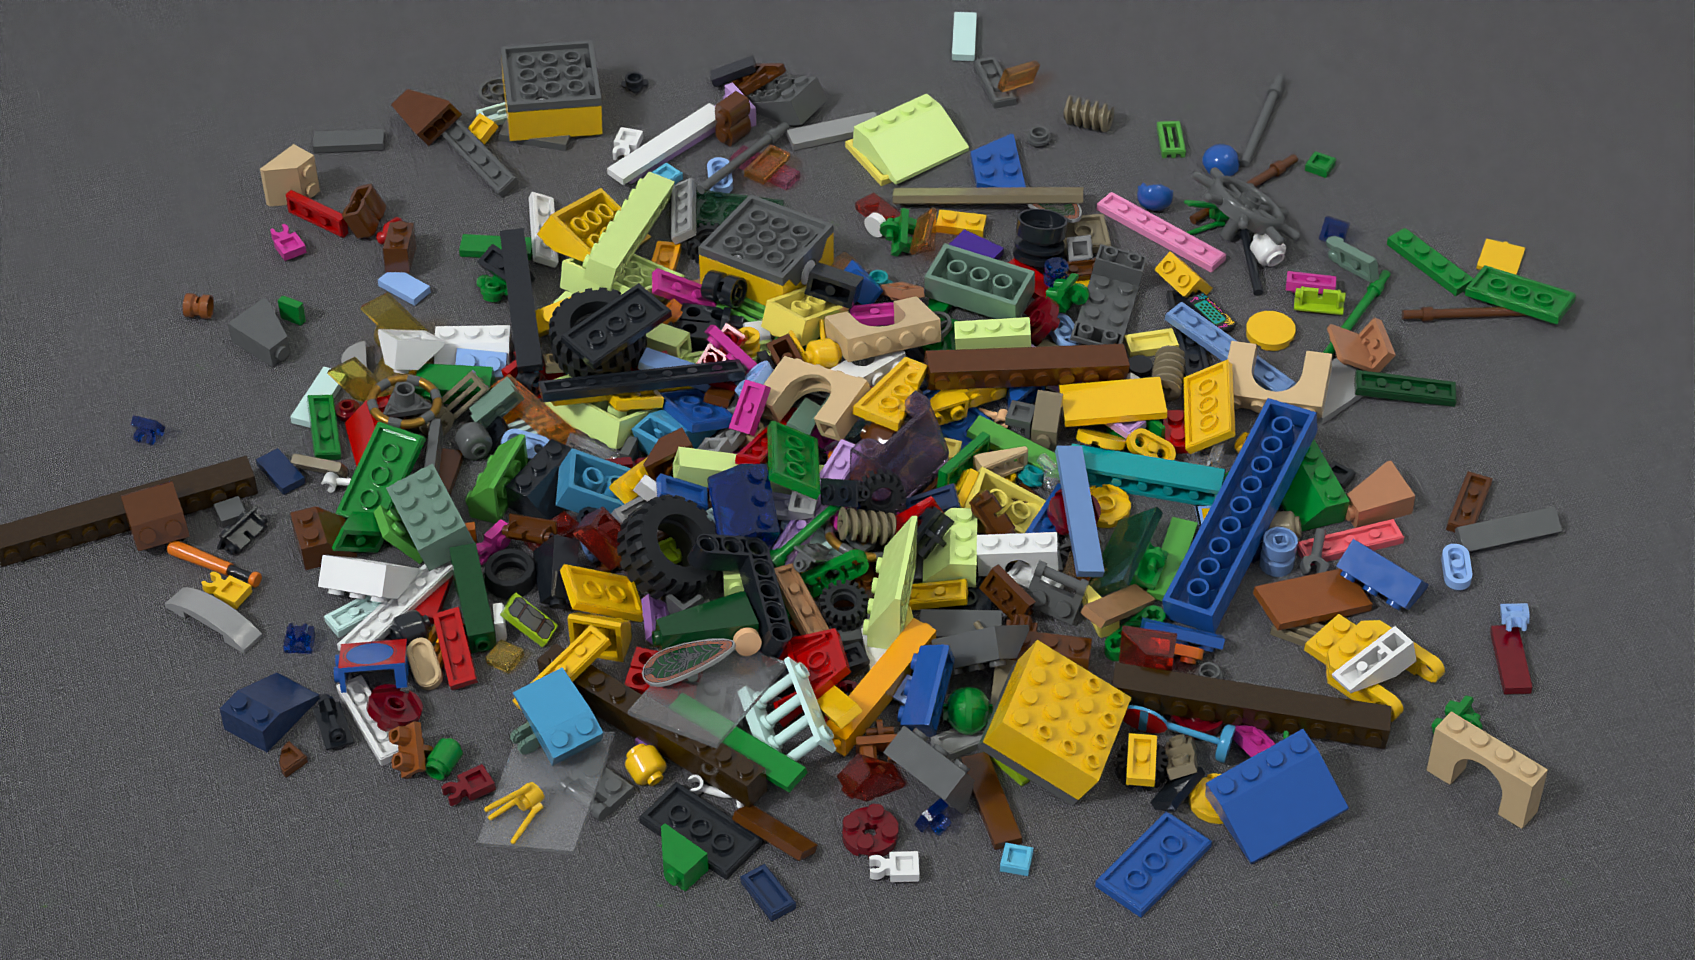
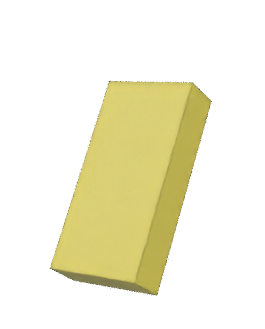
(1149, 342)

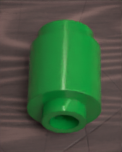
(443, 758)

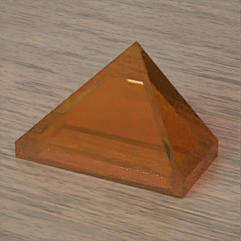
(925, 233)

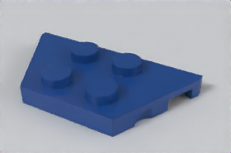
(997, 164)

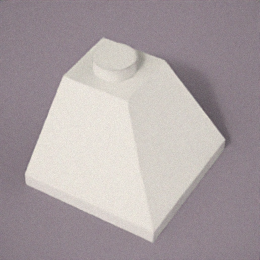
(408, 348)

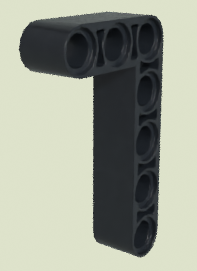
(754, 563)

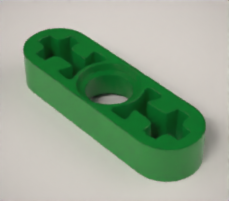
(846, 559)
(1114, 639)

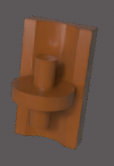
(875, 741)
(411, 749)

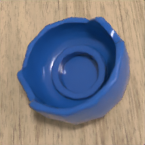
(1221, 157)
(1154, 197)

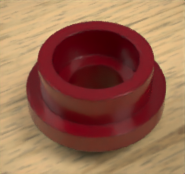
(346, 408)

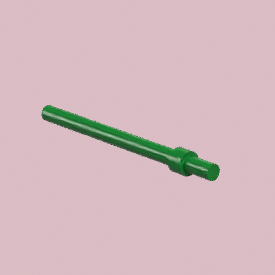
(1373, 290)

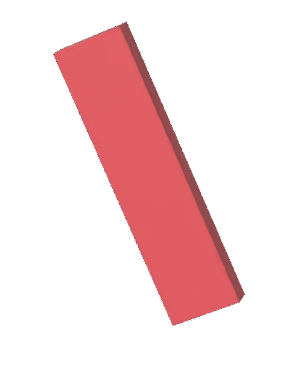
(1374, 536)

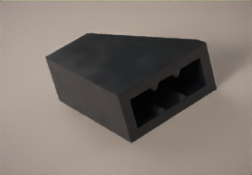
(548, 562)

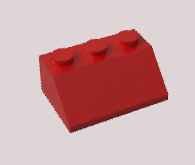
(361, 426)

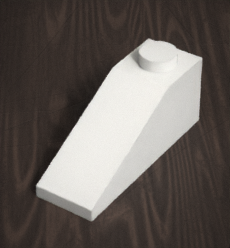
(1377, 662)

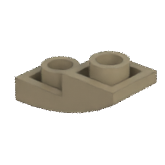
(1181, 756)

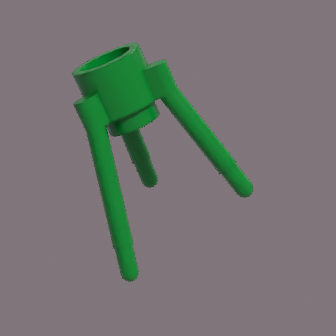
(1214, 212)

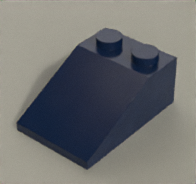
(266, 710)

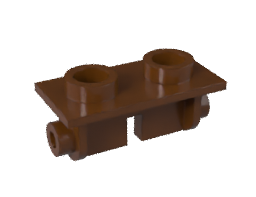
(985, 507)
(529, 529)

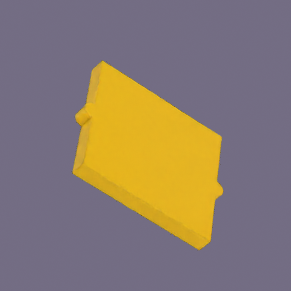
(1501, 256)

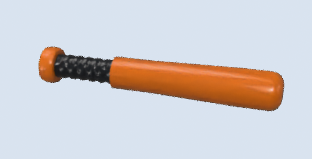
(206, 560)

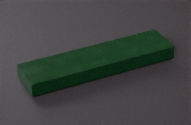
(1405, 388)

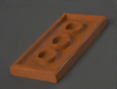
(1311, 599)

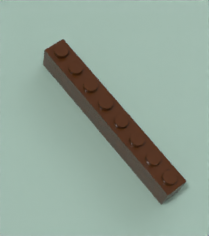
(1025, 366)

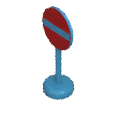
(1152, 722)

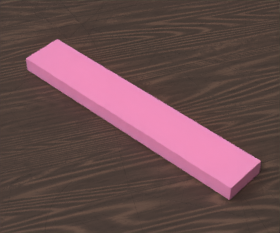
(1161, 232)

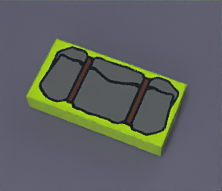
(528, 619)

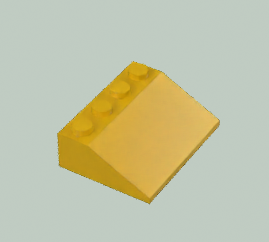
(580, 225)

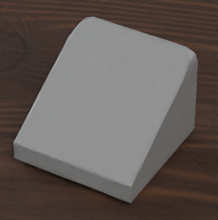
(1079, 248)

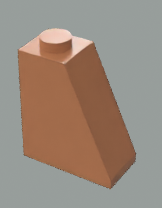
(1380, 497)

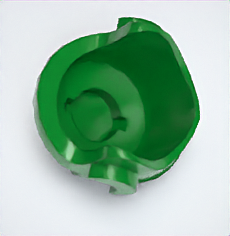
(967, 710)

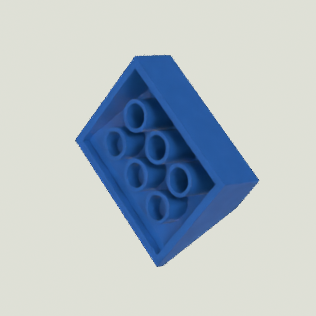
(1276, 796)

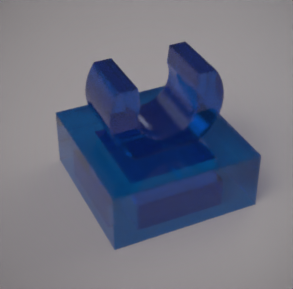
(1334, 227)
(148, 427)
(299, 639)
(934, 818)

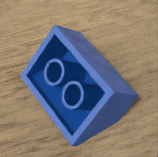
(1381, 576)
(927, 688)

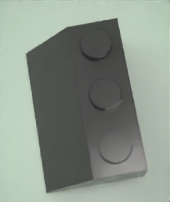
(984, 646)
(932, 767)

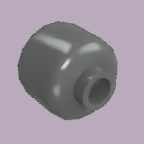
(473, 440)

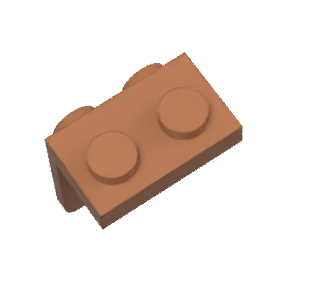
(1367, 350)

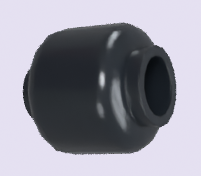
(410, 626)

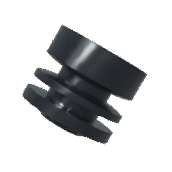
(1039, 236)

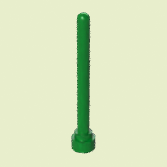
(779, 556)

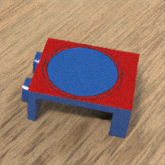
(372, 656)

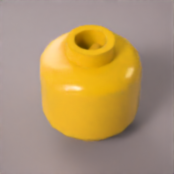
(823, 352)
(645, 764)

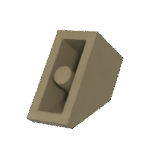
(1047, 419)

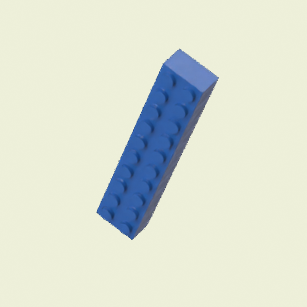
(1240, 516)

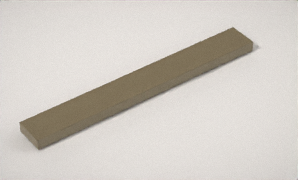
(990, 195)

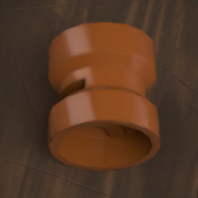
(198, 306)

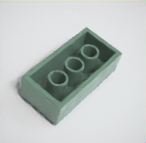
(979, 283)
(429, 515)

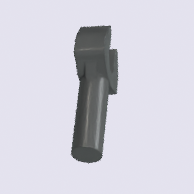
(1316, 554)

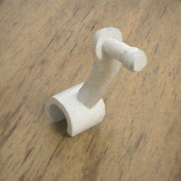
(334, 480)
(709, 789)

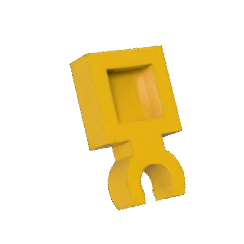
(230, 591)

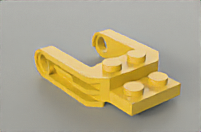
(1343, 640)

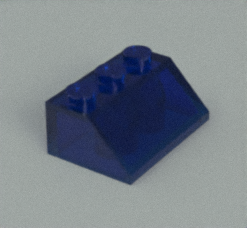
(744, 503)

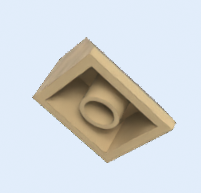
(289, 171)

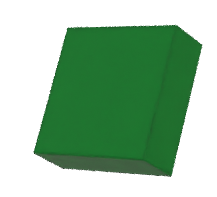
(1320, 164)
(291, 310)

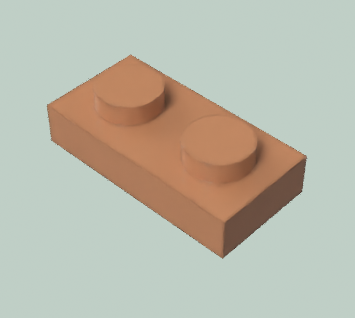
(902, 290)

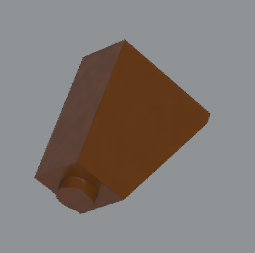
(426, 114)

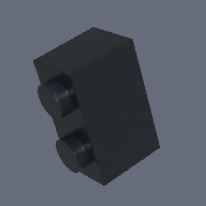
(834, 285)

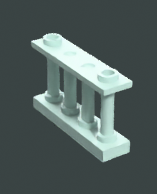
(762, 724)

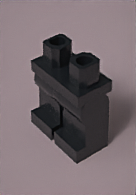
(699, 317)

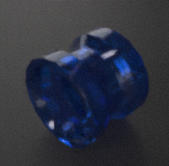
(1054, 269)

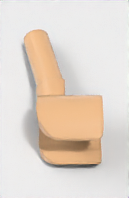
(998, 416)

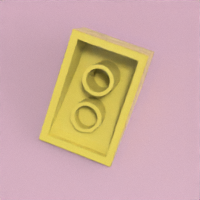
(797, 313)
(1020, 513)

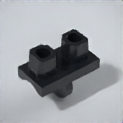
(931, 531)

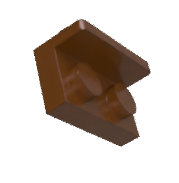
(1006, 593)

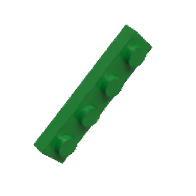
(1429, 261)

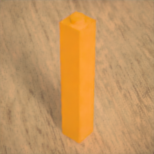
(882, 682)

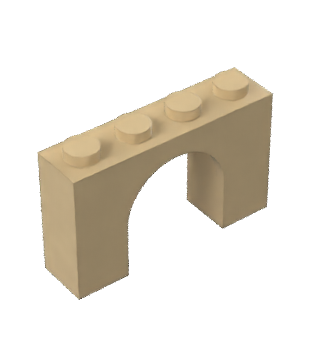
(913, 327)
(797, 378)
(1308, 392)
(1518, 775)

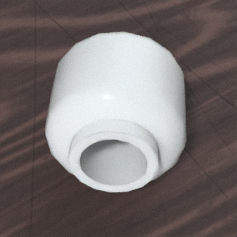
(1266, 250)

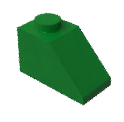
(359, 534)
(682, 859)

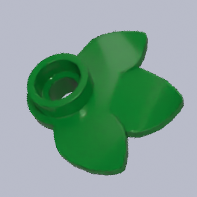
(491, 288)

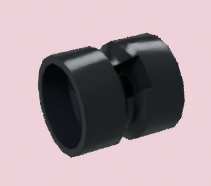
(724, 289)

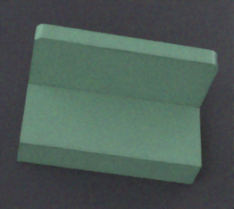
(496, 402)
(804, 416)

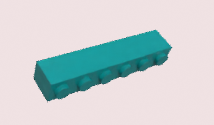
(1153, 476)

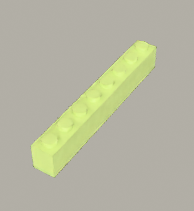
(627, 230)

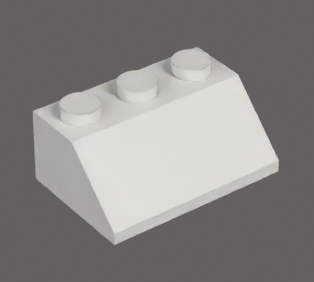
(486, 338)
(364, 577)

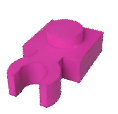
(287, 244)
(493, 542)

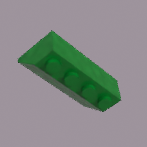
(1316, 493)

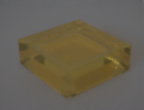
(504, 656)

